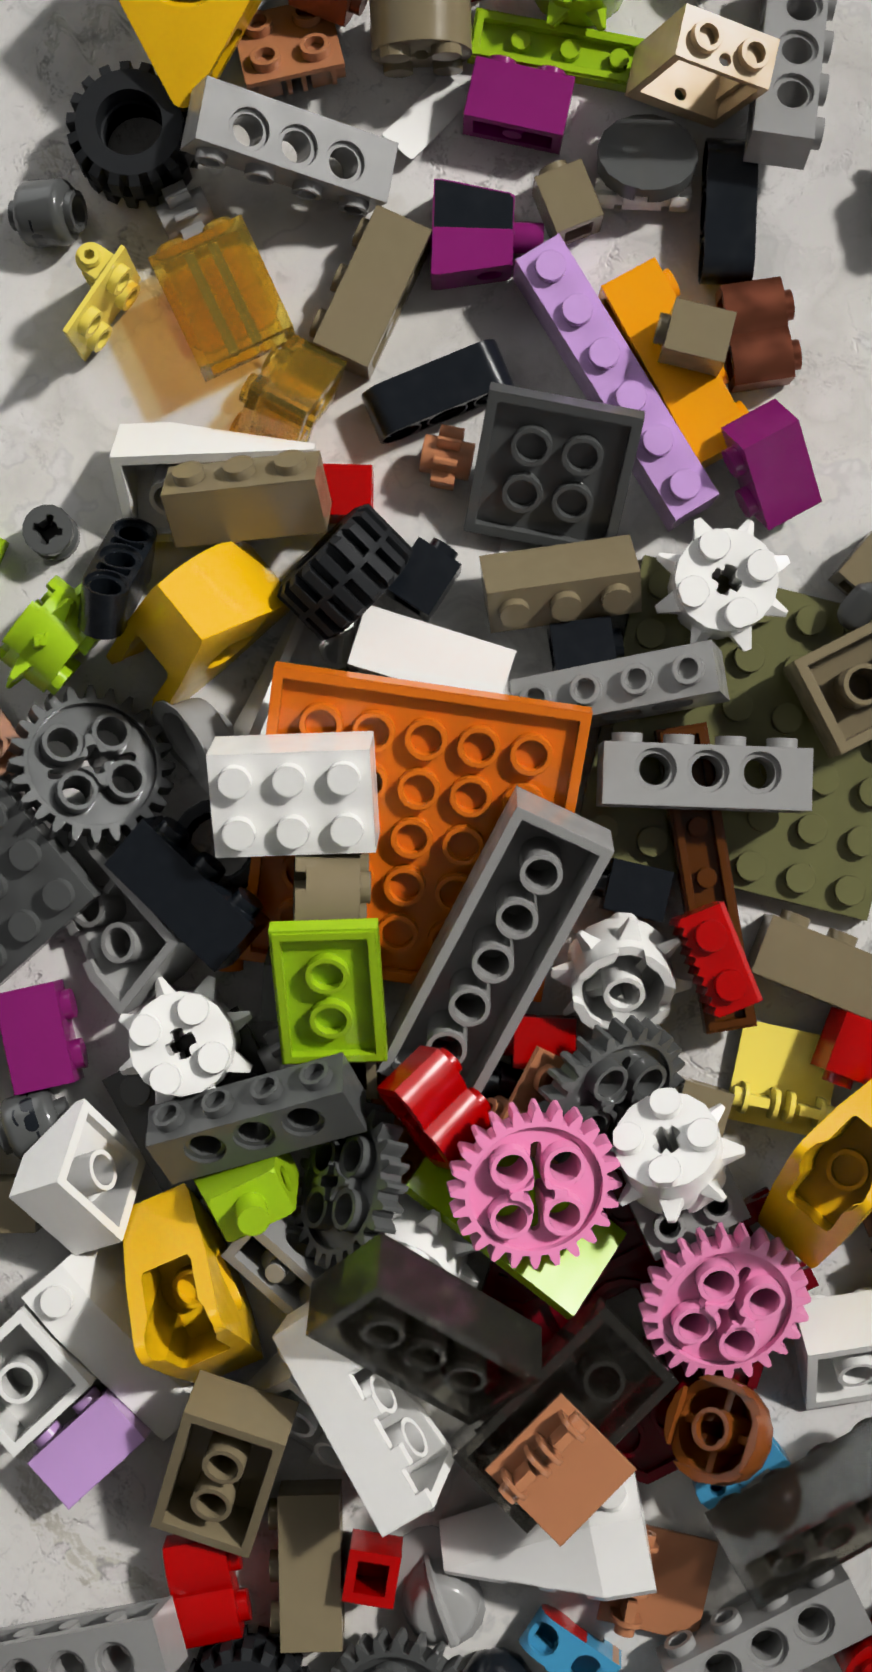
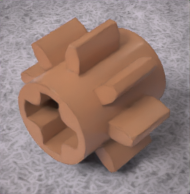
(447, 457)

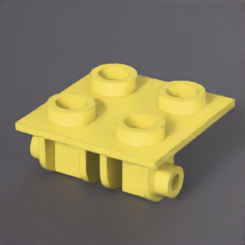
(113, 288)
(777, 1082)

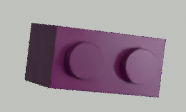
(518, 103)
(770, 464)
(41, 1037)

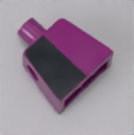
(476, 235)

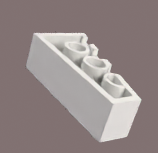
(373, 1425)

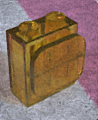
(222, 296)

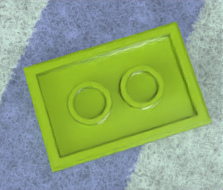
(329, 989)

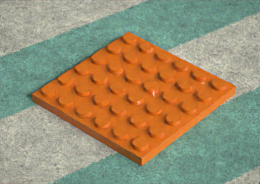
(441, 785)

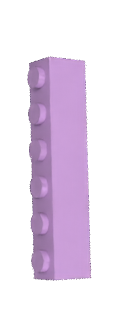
(613, 376)

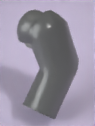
(856, 607)

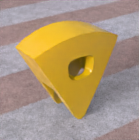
(189, 38)
(203, 617)
(825, 1183)
(181, 1293)

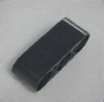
(727, 213)
(435, 391)
(116, 578)

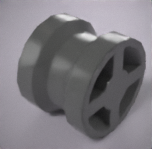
(61, 537)

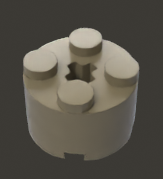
(420, 35)
(331, 886)

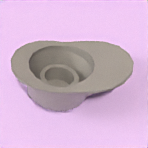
(191, 730)
(432, 1601)

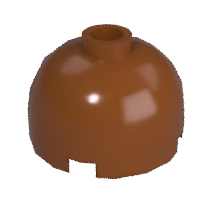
(718, 1431)

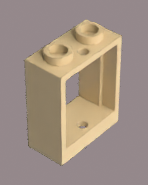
(686, 58)

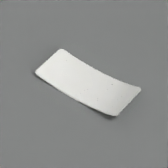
(427, 116)

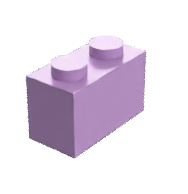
(87, 1446)

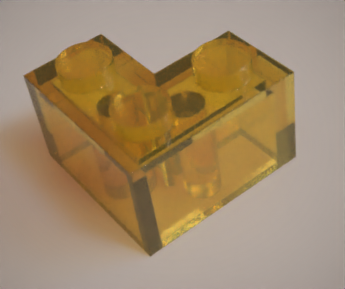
(290, 391)

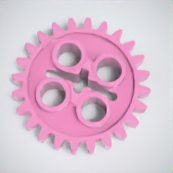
(487, 1188)
(724, 1301)

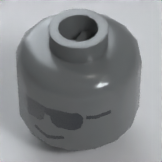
(47, 213)
(27, 1118)

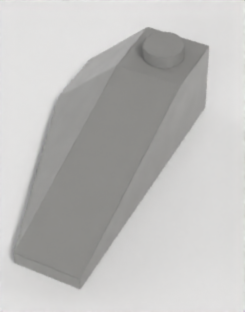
(122, 936)

